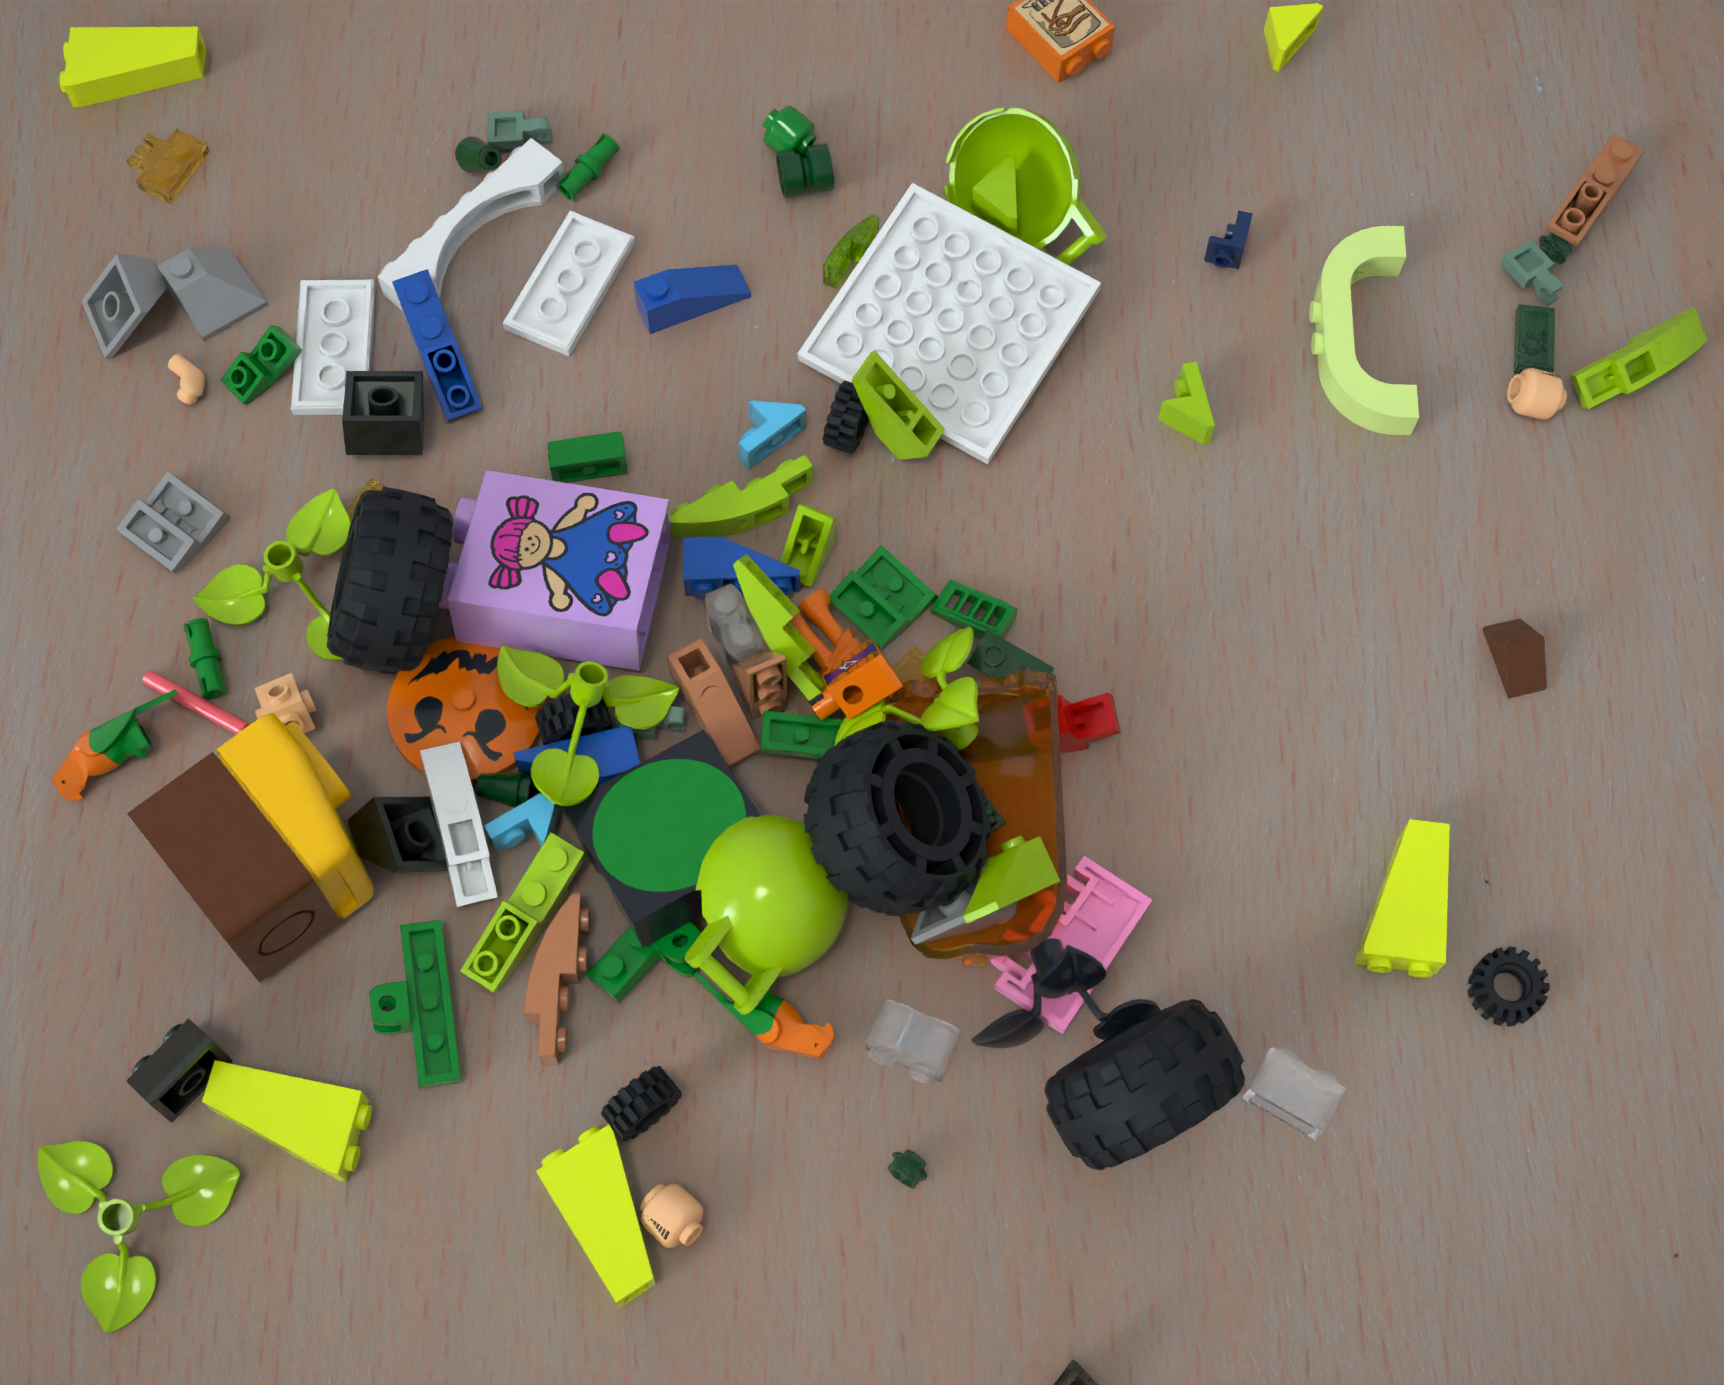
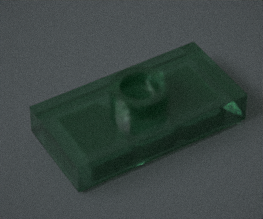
(1534, 338)

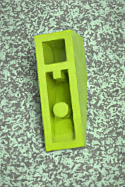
(895, 411)
(1011, 877)

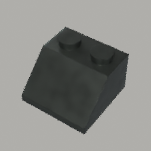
(383, 413)
(177, 1069)

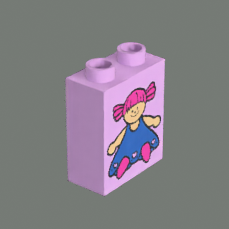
(558, 569)

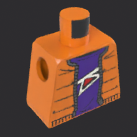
(869, 674)

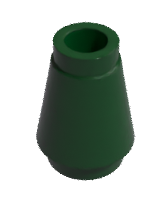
(476, 155)
(507, 787)

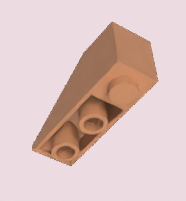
(762, 682)
(712, 701)

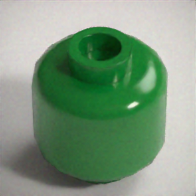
(788, 130)

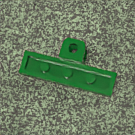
(797, 734)
(628, 962)
(421, 1005)

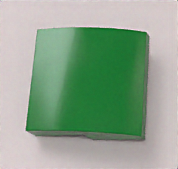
(882, 597)

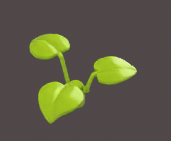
(237, 591)
(532, 676)
(952, 713)
(115, 1285)

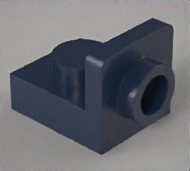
(1229, 250)

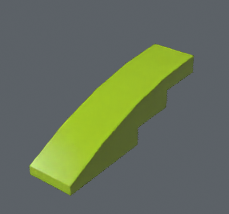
(772, 614)

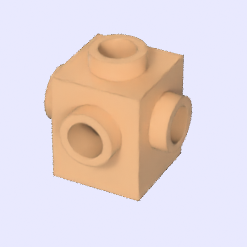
(287, 702)

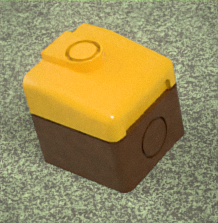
(260, 843)

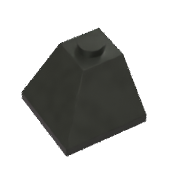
(399, 834)

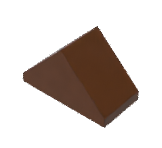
(1518, 656)

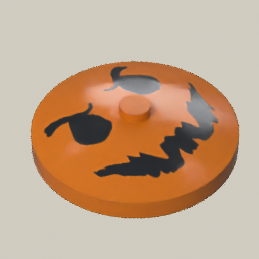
(459, 700)

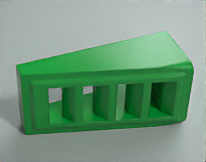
(992, 606)

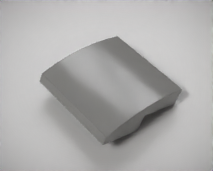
(172, 523)

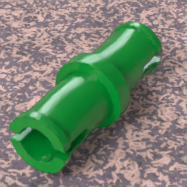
(587, 167)
(205, 658)

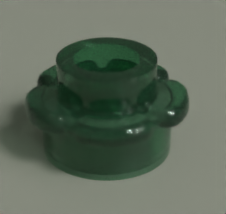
(1555, 248)
(908, 1168)

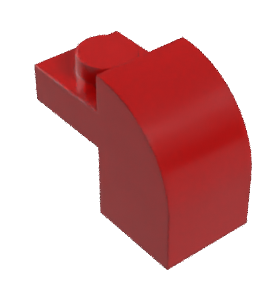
(1086, 721)

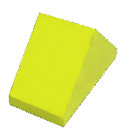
(1288, 30)

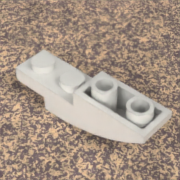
(459, 824)

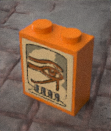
(1061, 33)

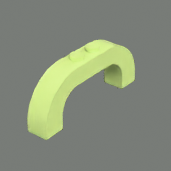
(1355, 394)

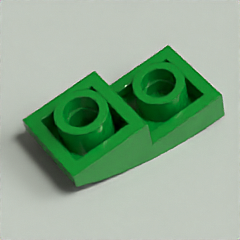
(258, 370)

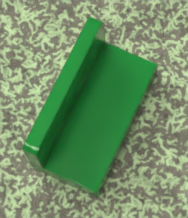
(587, 457)

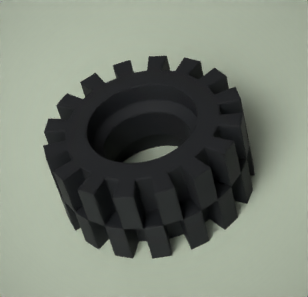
(846, 420)
(558, 719)
(1518, 965)
(641, 1103)

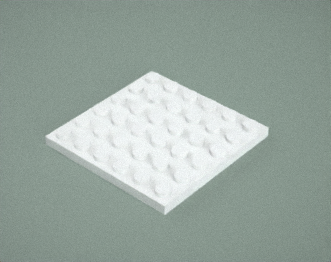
(956, 317)

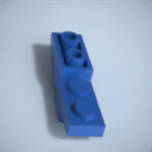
(436, 345)

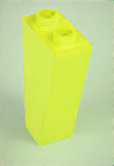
(128, 61)
(1411, 908)
(295, 1114)
(599, 1208)

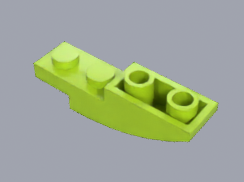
(1641, 360)
(729, 511)
(525, 915)

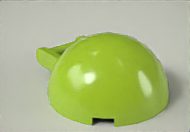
(1045, 176)
(764, 906)

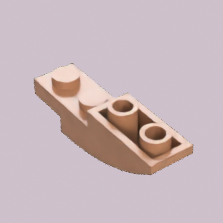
(1595, 190)
(555, 964)

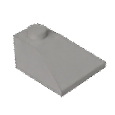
(211, 289)
(122, 299)
(948, 920)

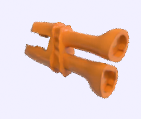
(815, 609)

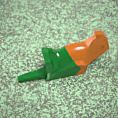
(105, 749)
(779, 1024)

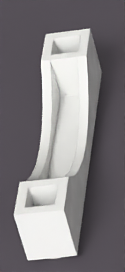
(520, 182)

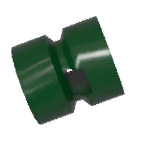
(805, 170)

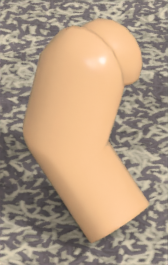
(191, 380)

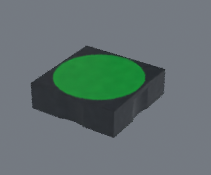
(654, 830)

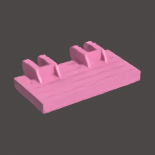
(1095, 924)

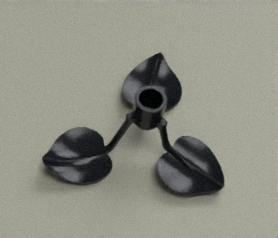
(1060, 974)

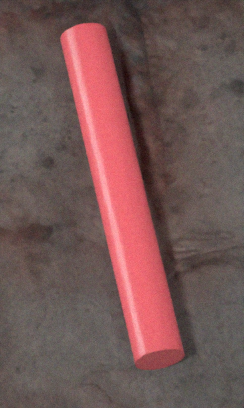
(195, 702)

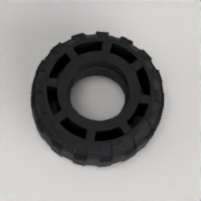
(390, 581)
(860, 831)
(1145, 1085)

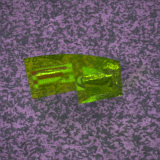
(849, 247)

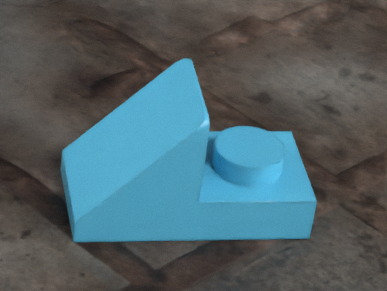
(775, 427)
(534, 816)

